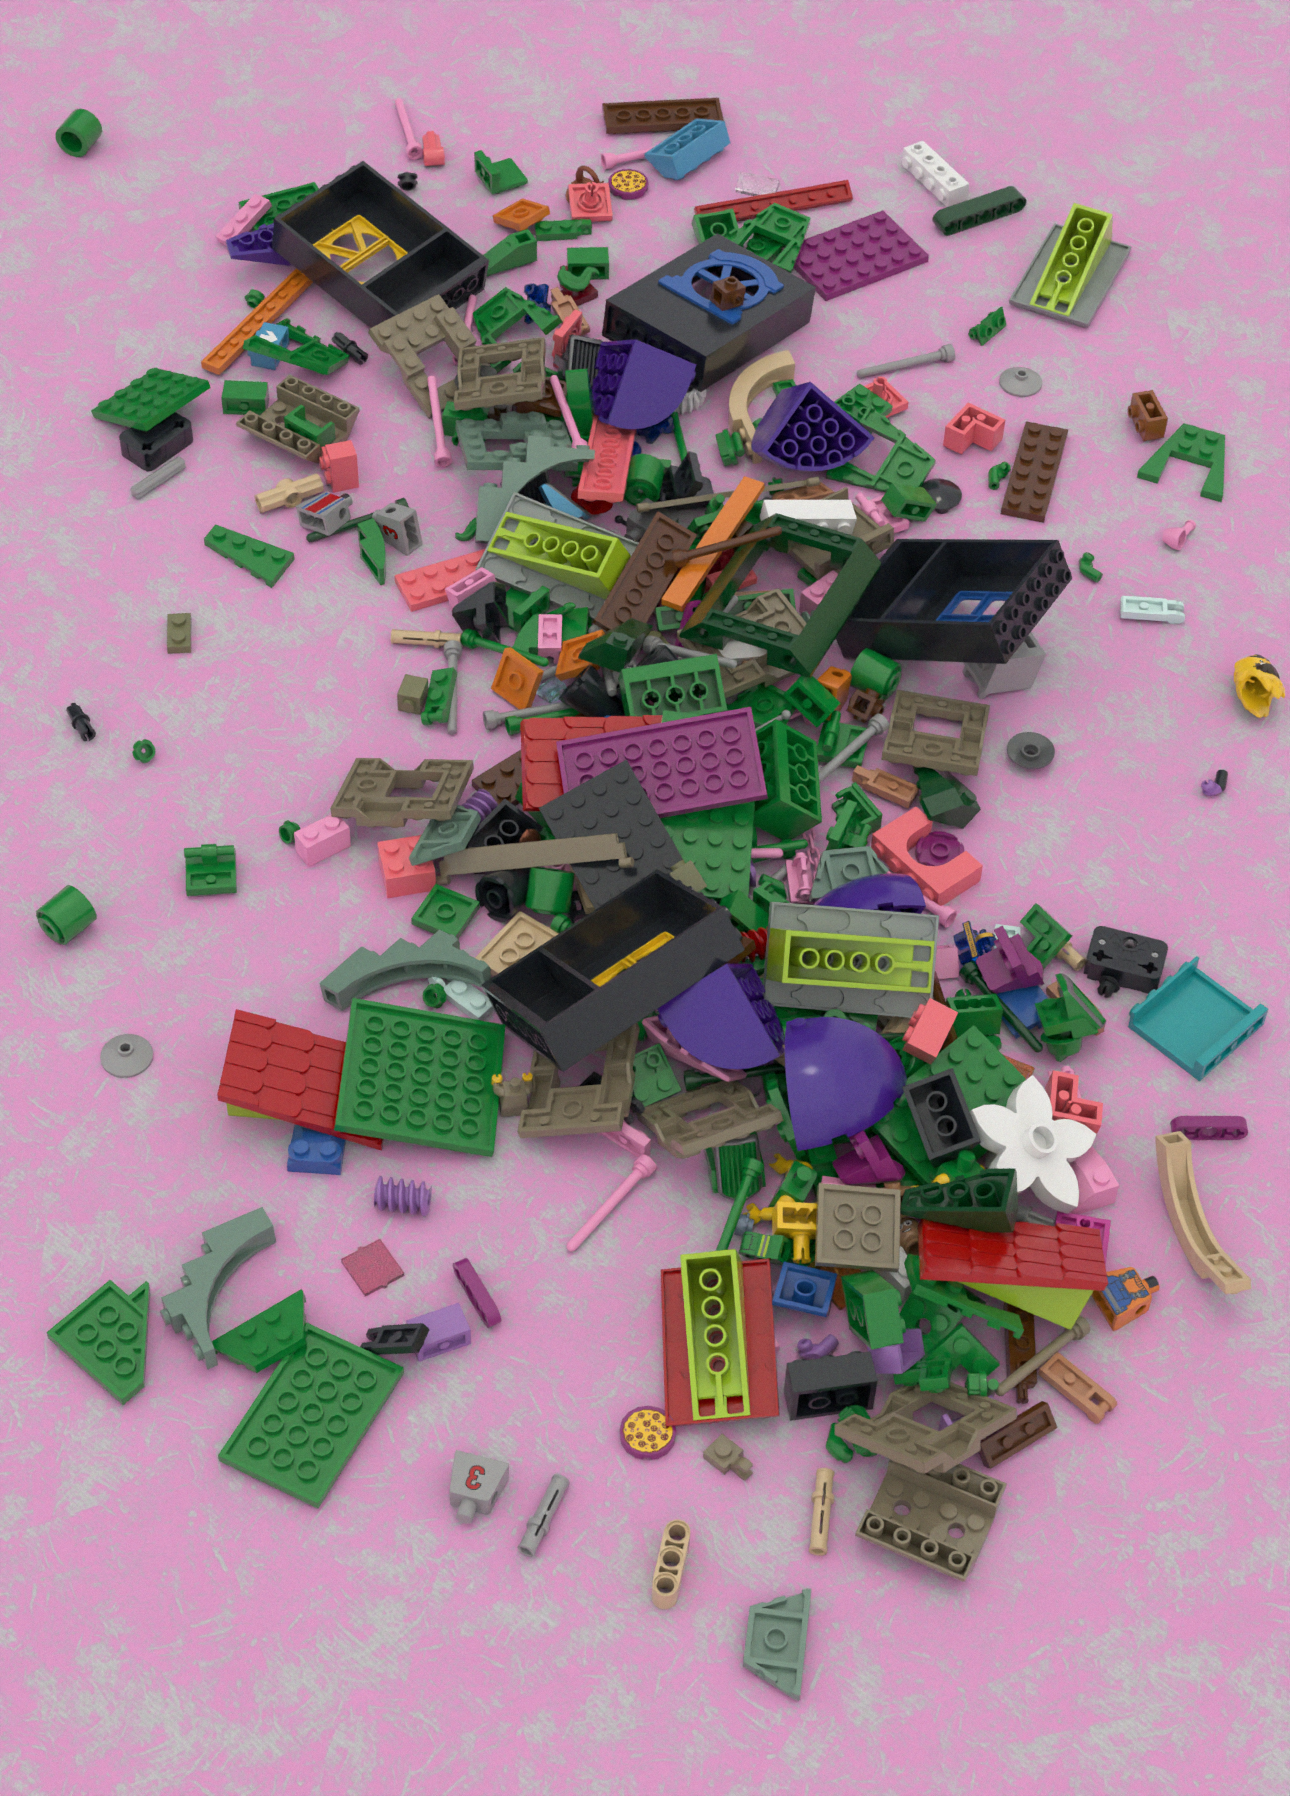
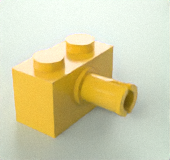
(796, 1222)

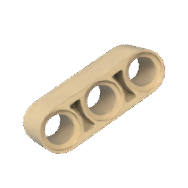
(670, 1551)

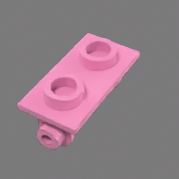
(799, 879)

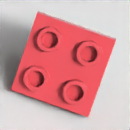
(590, 201)
(571, 325)
(888, 393)

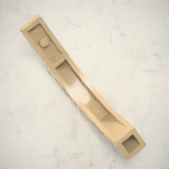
(748, 385)
(1188, 1218)

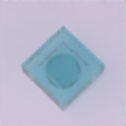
(551, 690)

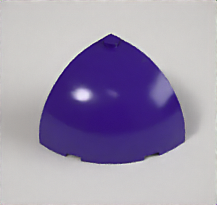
(638, 384)
(808, 431)
(877, 892)
(726, 1019)
(838, 1078)

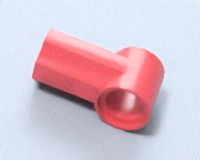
(432, 151)

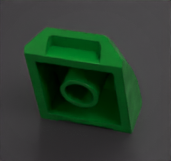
(712, 223)

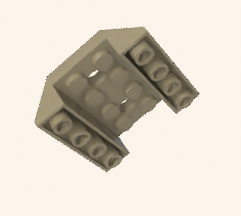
(319, 409)
(936, 1504)

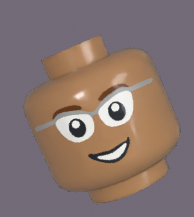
(909, 1236)

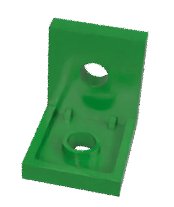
(942, 1319)

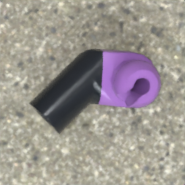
(1218, 786)

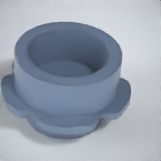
(744, 1224)

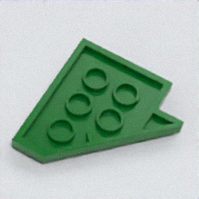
(109, 1338)

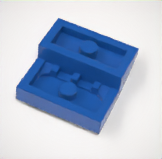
(1022, 1004)

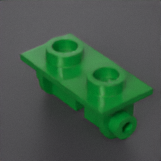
(988, 326)

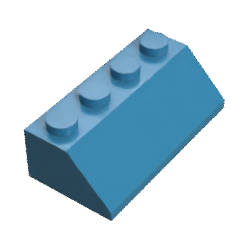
(688, 148)

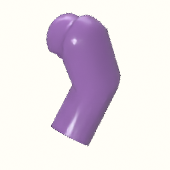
(815, 1351)

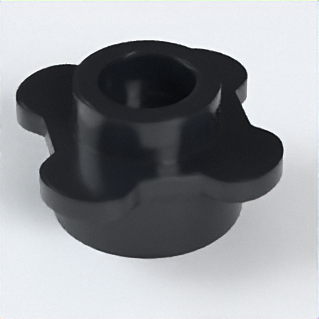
(407, 180)

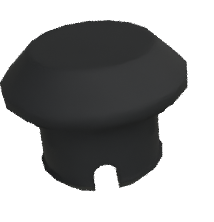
(1108, 986)

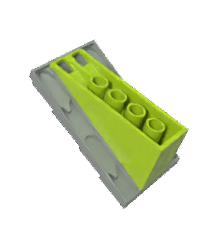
(1073, 268)
(555, 550)
(849, 959)

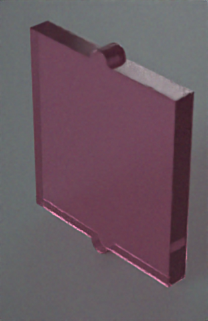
(372, 1267)

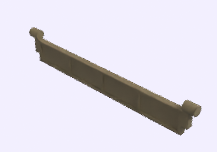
(644, 507)
(534, 855)

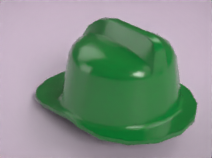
(1062, 1045)

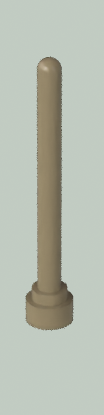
(1078, 1331)

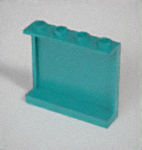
(1195, 1020)

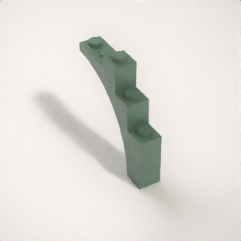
(516, 474)
(401, 962)
(204, 1277)

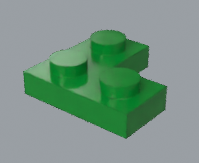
(1048, 933)
(964, 1350)
(929, 1374)

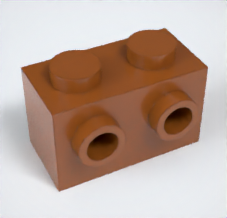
(1147, 415)

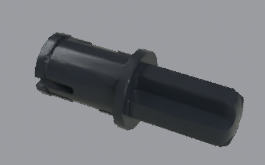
(349, 347)
(80, 722)

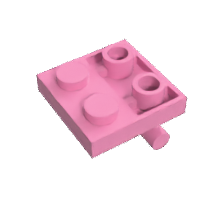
(879, 513)

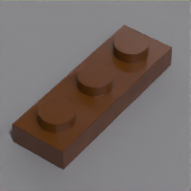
(1017, 1434)

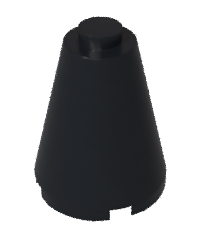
(590, 695)
(503, 892)

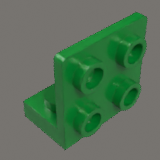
(498, 175)
(523, 606)

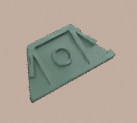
(446, 836)
(842, 866)
(778, 1641)

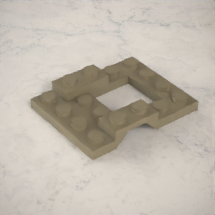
(417, 331)
(505, 388)
(768, 609)
(933, 750)
(372, 780)
(582, 1108)
(714, 1130)
(919, 1446)

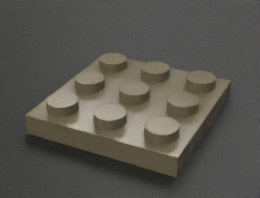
(857, 1227)

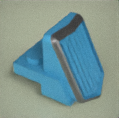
(559, 501)

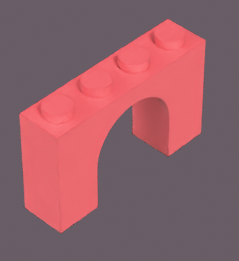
(936, 882)

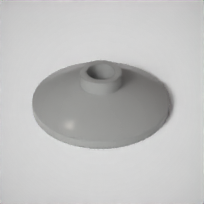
(1020, 382)
(126, 1063)

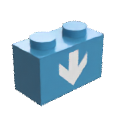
(275, 334)

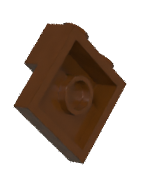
(547, 405)

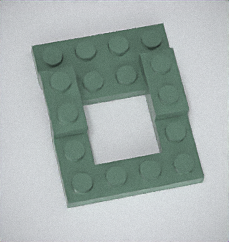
(511, 426)

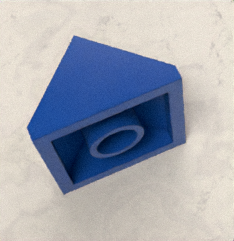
(805, 1289)

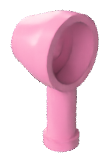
(1176, 536)

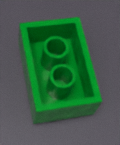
(873, 1309)

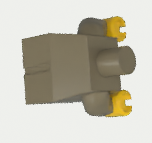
(512, 1094)

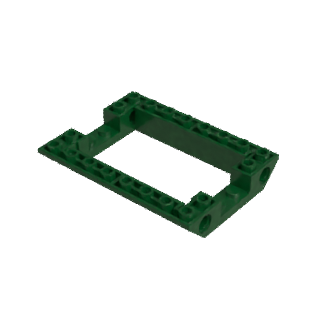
(784, 649)

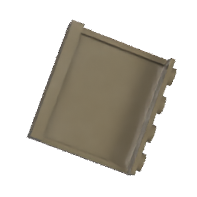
(818, 561)

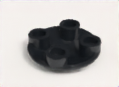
(944, 493)

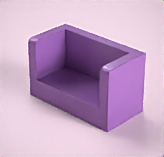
(446, 1333)
(899, 1357)

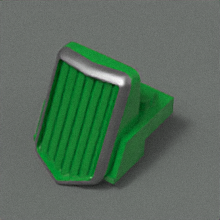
(1069, 1012)
(726, 1162)

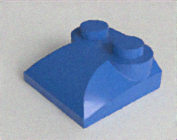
(315, 1152)

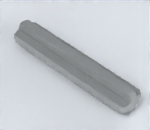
(158, 477)

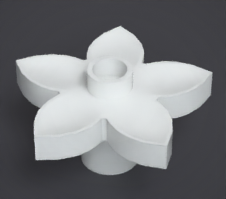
(1034, 1144)

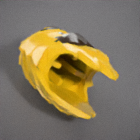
(1257, 684)

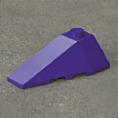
(255, 247)

